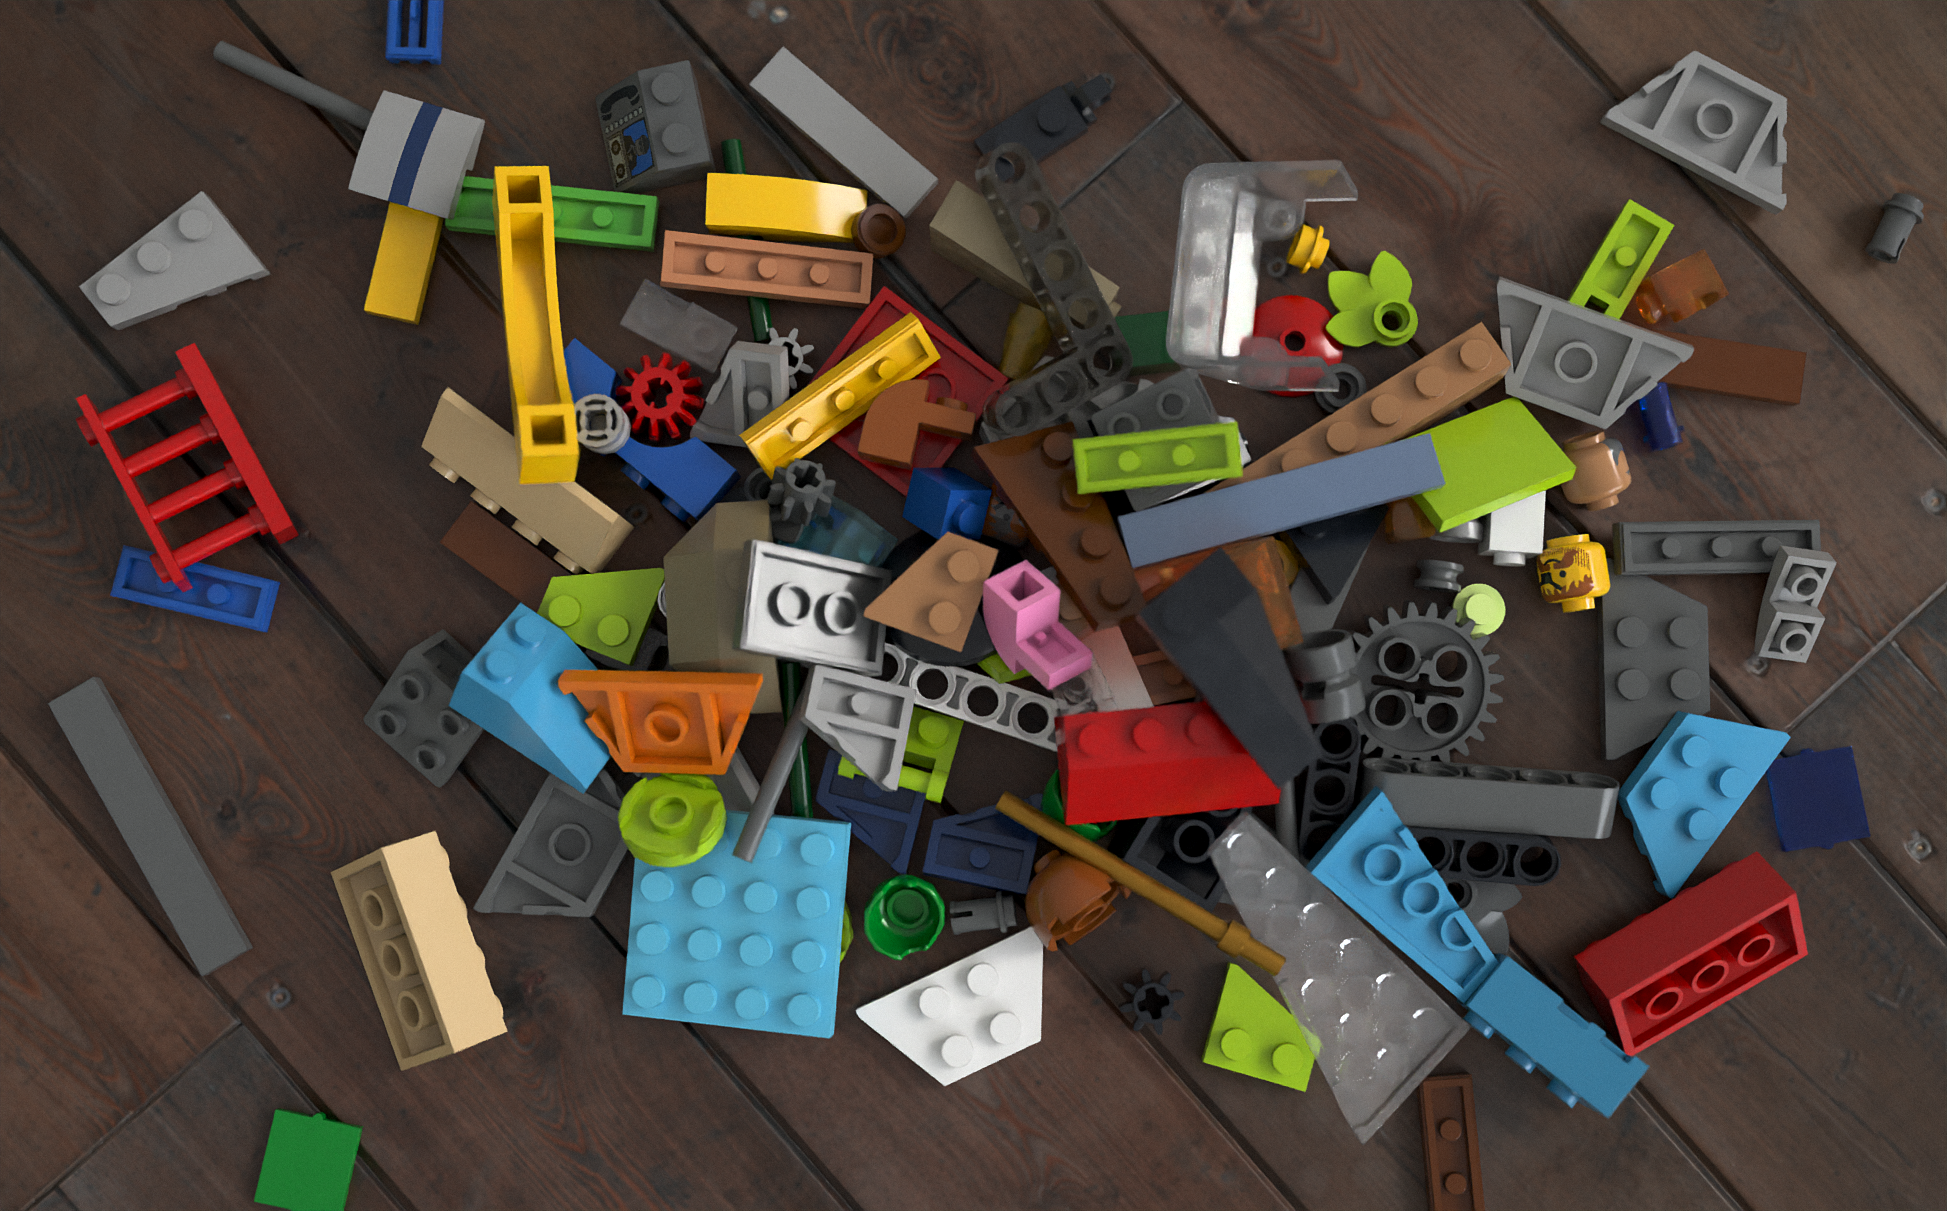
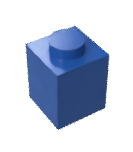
(946, 502)

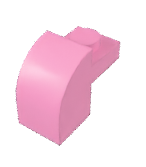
(1025, 627)

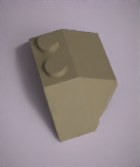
(703, 597)

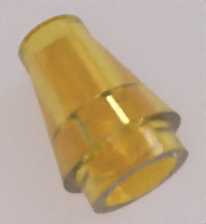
(1024, 341)

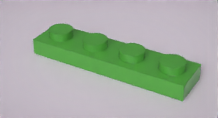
(579, 215)

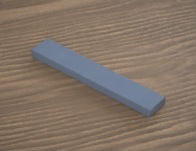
(1280, 502)

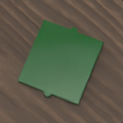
(308, 1162)

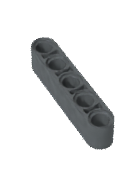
(1494, 797)

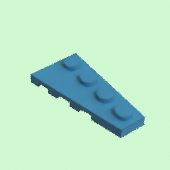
(1392, 885)

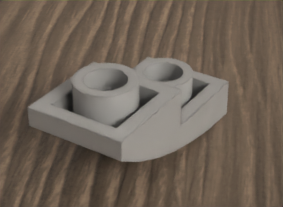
(1789, 605)

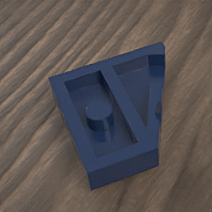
(877, 817)

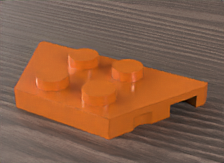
(666, 717)

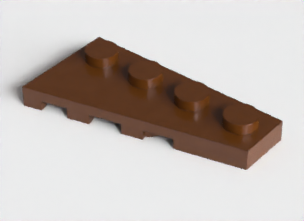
(1072, 529)

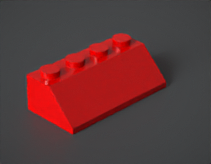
(1154, 764)
(1693, 953)

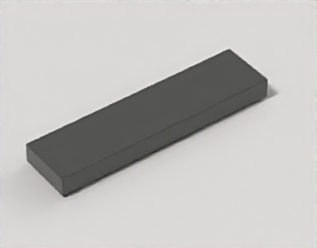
(1707, 546)

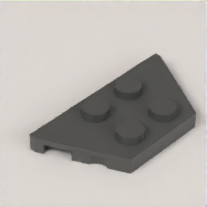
(1648, 660)
(560, 852)

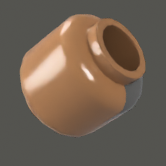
(1599, 470)

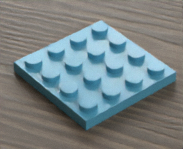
(743, 937)

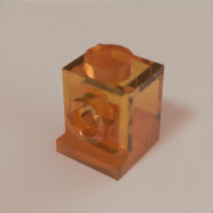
(1680, 289)

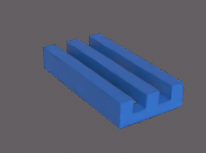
(414, 52)

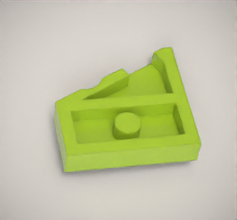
(1256, 1034)

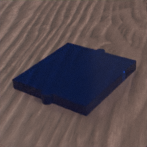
(1817, 799)

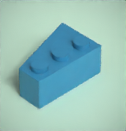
(1552, 1038)

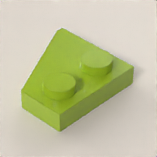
(605, 609)

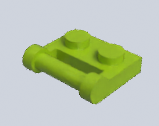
(929, 744)

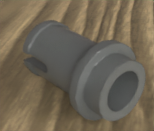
(1895, 227)
(985, 912)

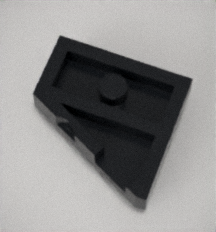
(1333, 547)

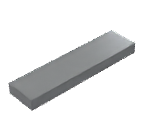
(843, 133)

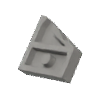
(748, 389)
(860, 720)

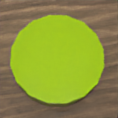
(687, 823)

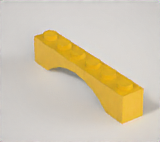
(534, 346)

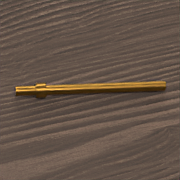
(1231, 937)

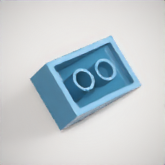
(517, 697)

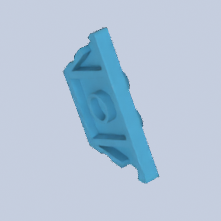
(1692, 789)

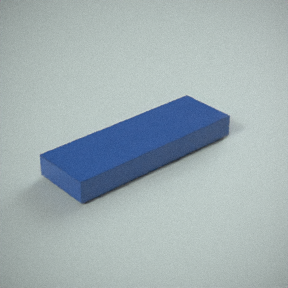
(215, 592)

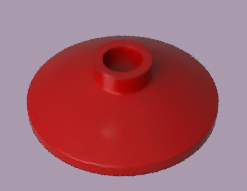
(1303, 318)

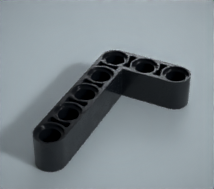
(1449, 855)

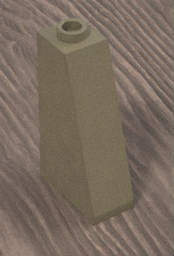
(972, 239)

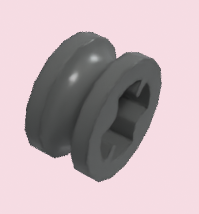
(1438, 576)

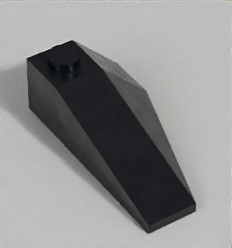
(1228, 652)
(1176, 851)

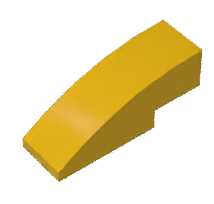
(781, 208)

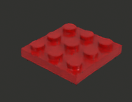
(955, 375)

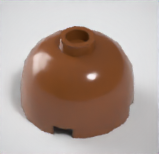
(1069, 899)

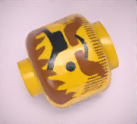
(1573, 572)

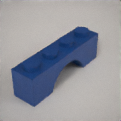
(687, 473)

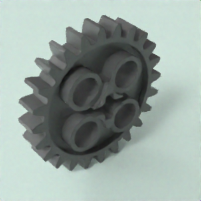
(1425, 640)

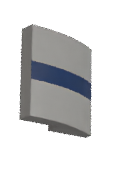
(416, 154)

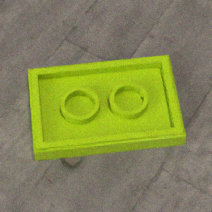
(1491, 463)

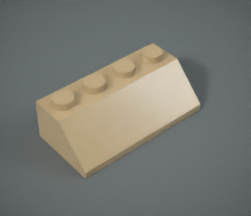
(562, 513)
(419, 950)

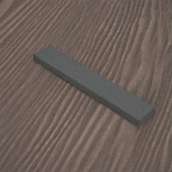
(150, 826)

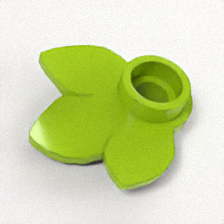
(1366, 299)

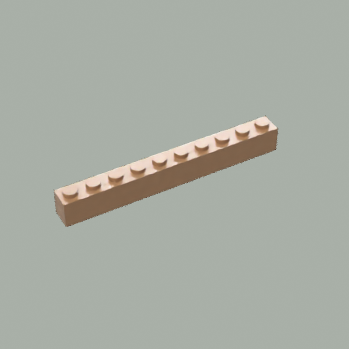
(1377, 418)

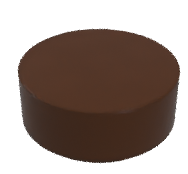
(878, 230)

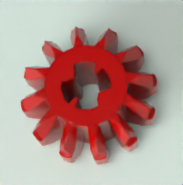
(677, 402)

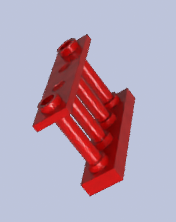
(215, 426)

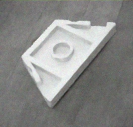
(966, 1010)

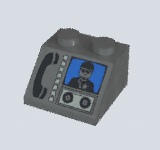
(655, 129)

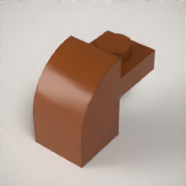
(899, 415)

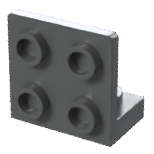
(1164, 405)
(415, 711)

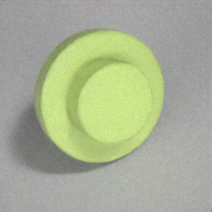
(1482, 605)

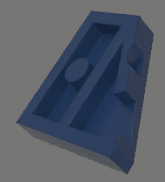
(983, 849)

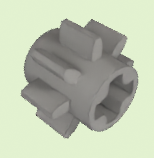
(797, 354)

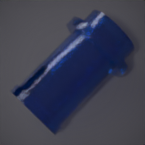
(1660, 419)

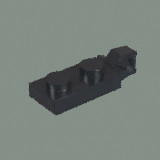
(1047, 123)

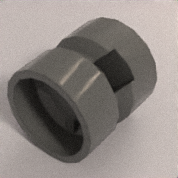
(1324, 675)

